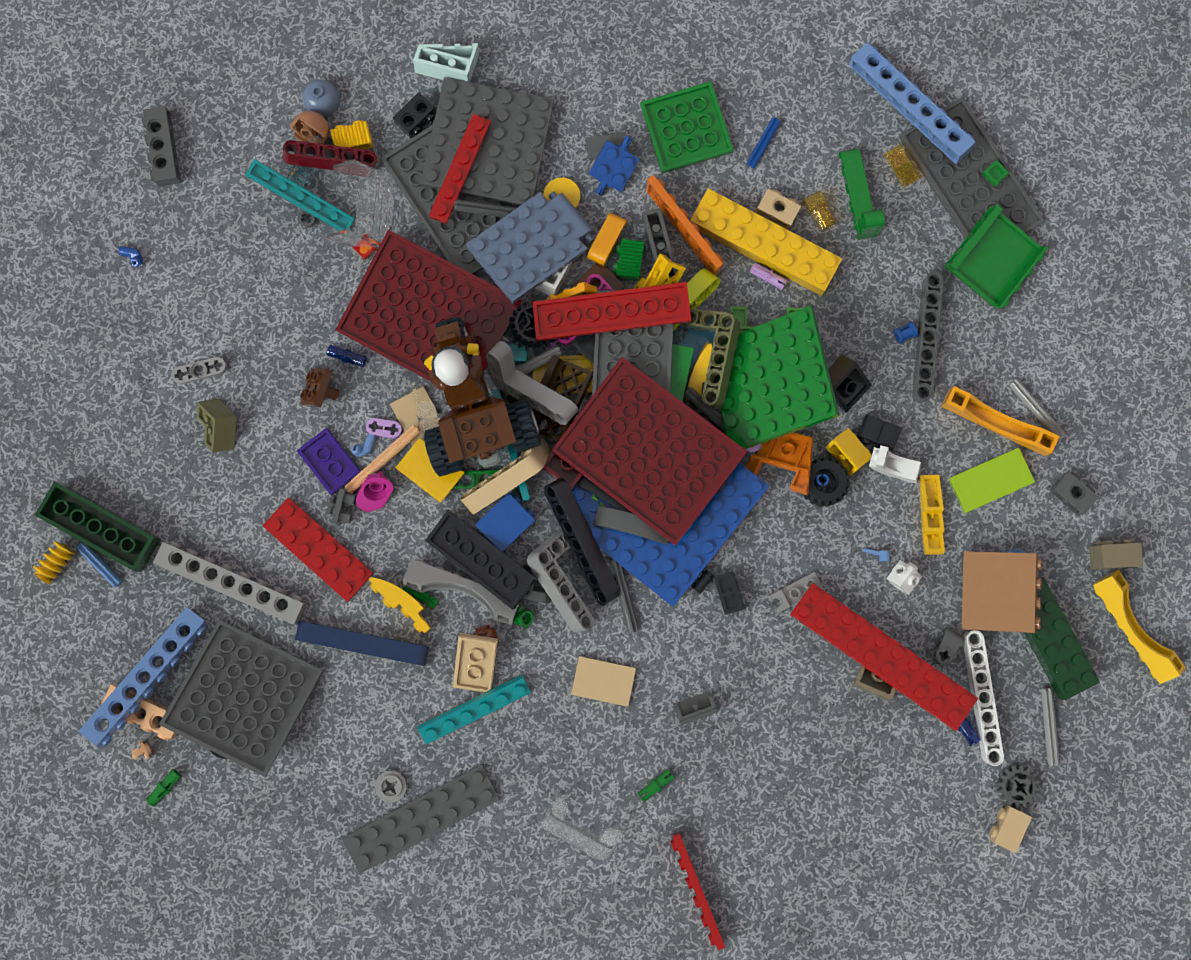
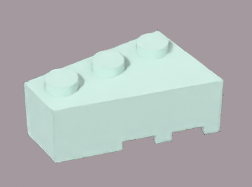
(446, 61)

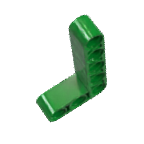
(866, 220)

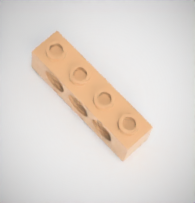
(153, 711)

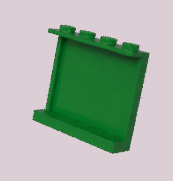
(995, 258)

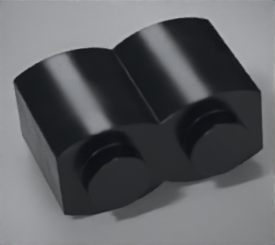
(878, 432)

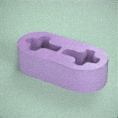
(384, 433)

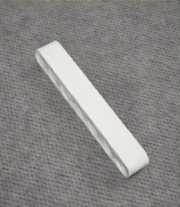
(989, 704)

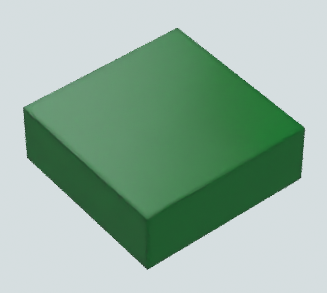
(995, 173)

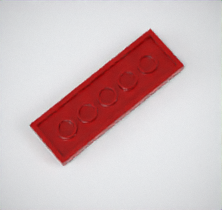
(318, 549)

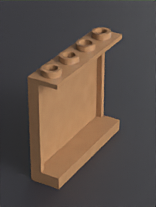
(1001, 591)

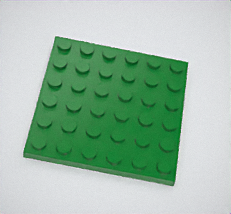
(777, 381)

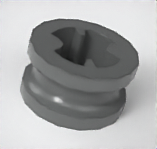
(305, 224)

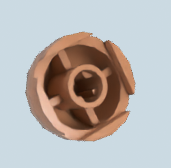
(308, 125)

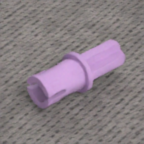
(768, 276)

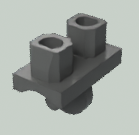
(339, 515)

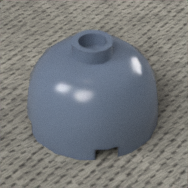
(321, 97)

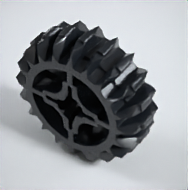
(523, 336)

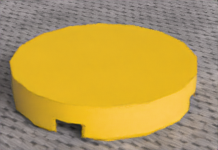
(564, 186)

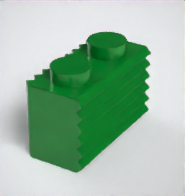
(630, 259)

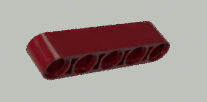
(320, 152)

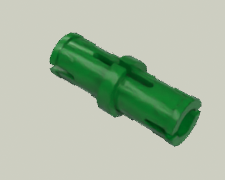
(656, 785)
(163, 787)

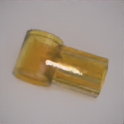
(818, 209)

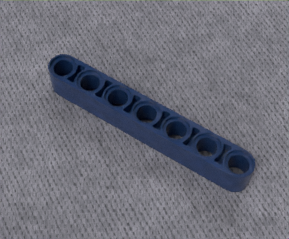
(361, 643)

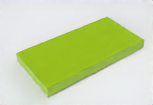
(991, 480)

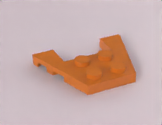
(790, 453)

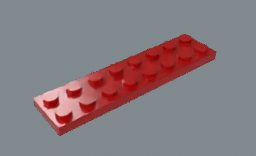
(612, 311)

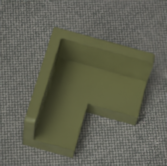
(218, 424)

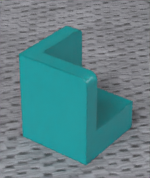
(519, 354)

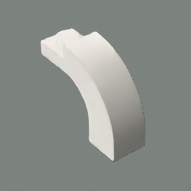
(894, 466)

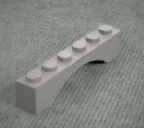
(424, 577)

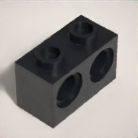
(410, 113)

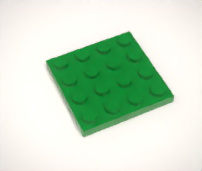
(686, 127)

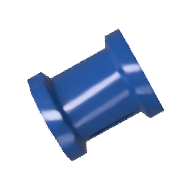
(905, 332)

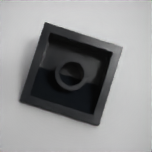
(847, 382)

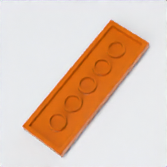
(686, 229)

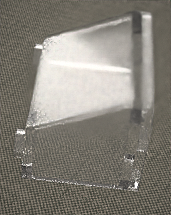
(598, 846)

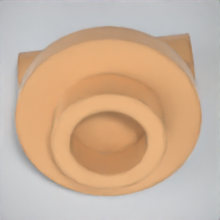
(144, 749)

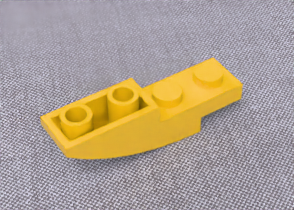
(396, 596)

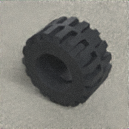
(841, 482)

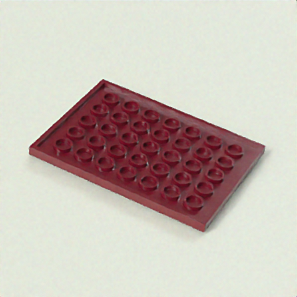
(410, 293)
(649, 451)

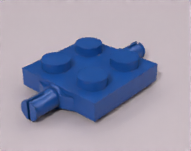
(613, 165)

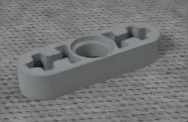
(184, 369)

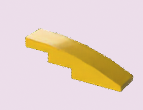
(931, 514)

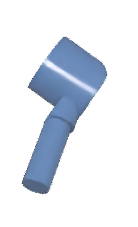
(883, 555)

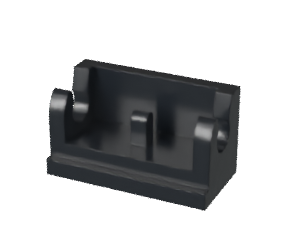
(729, 593)

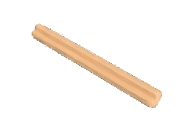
(383, 458)

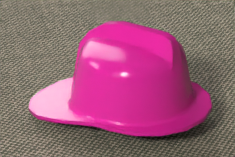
(374, 492)

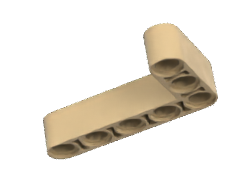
(507, 478)

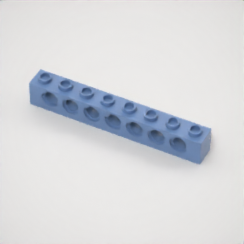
(912, 112)
(92, 728)

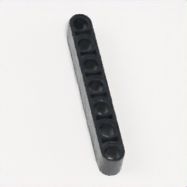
(581, 541)

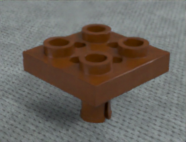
(317, 388)

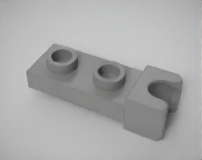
(794, 592)

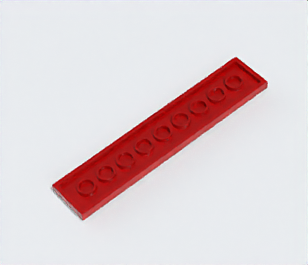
(884, 657)

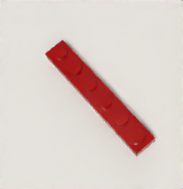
(460, 168)
(699, 899)

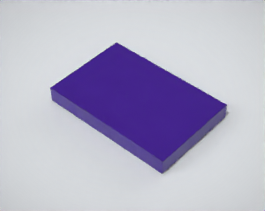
(328, 461)

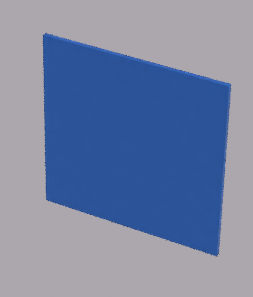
(672, 568)

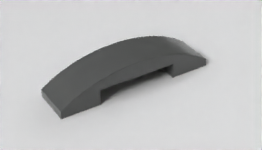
(626, 523)

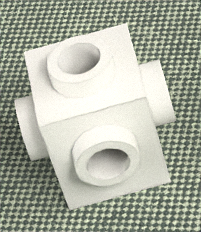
(904, 577)

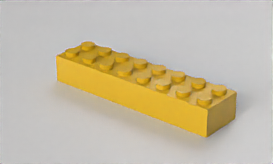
(765, 242)

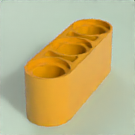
(606, 239)

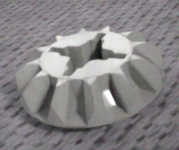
(381, 785)

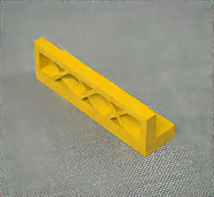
(660, 272)

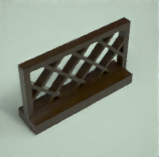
(554, 377)

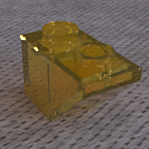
(901, 166)

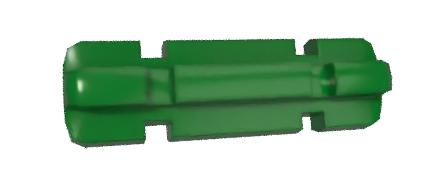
(423, 597)

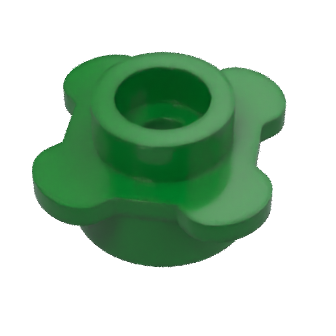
(528, 617)

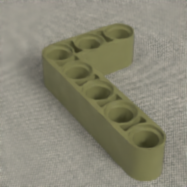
(717, 352)

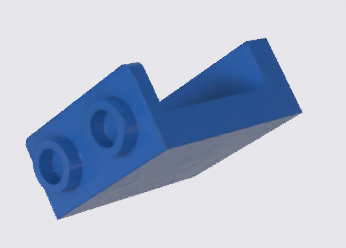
(506, 521)

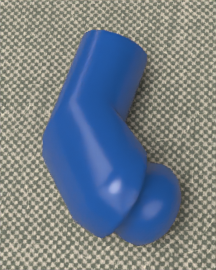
(133, 254)

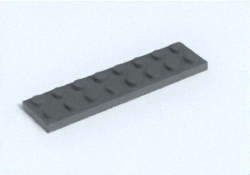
(420, 818)

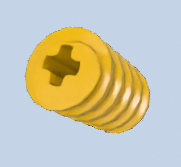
(53, 562)

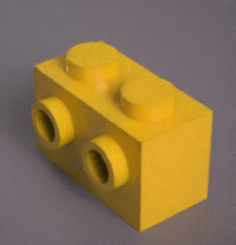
(849, 451)

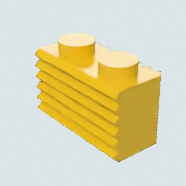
(353, 136)

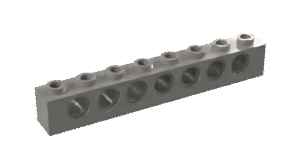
(166, 559)

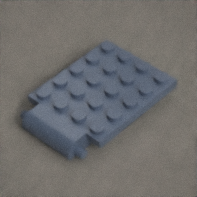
(531, 244)

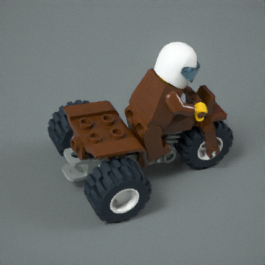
(476, 422)

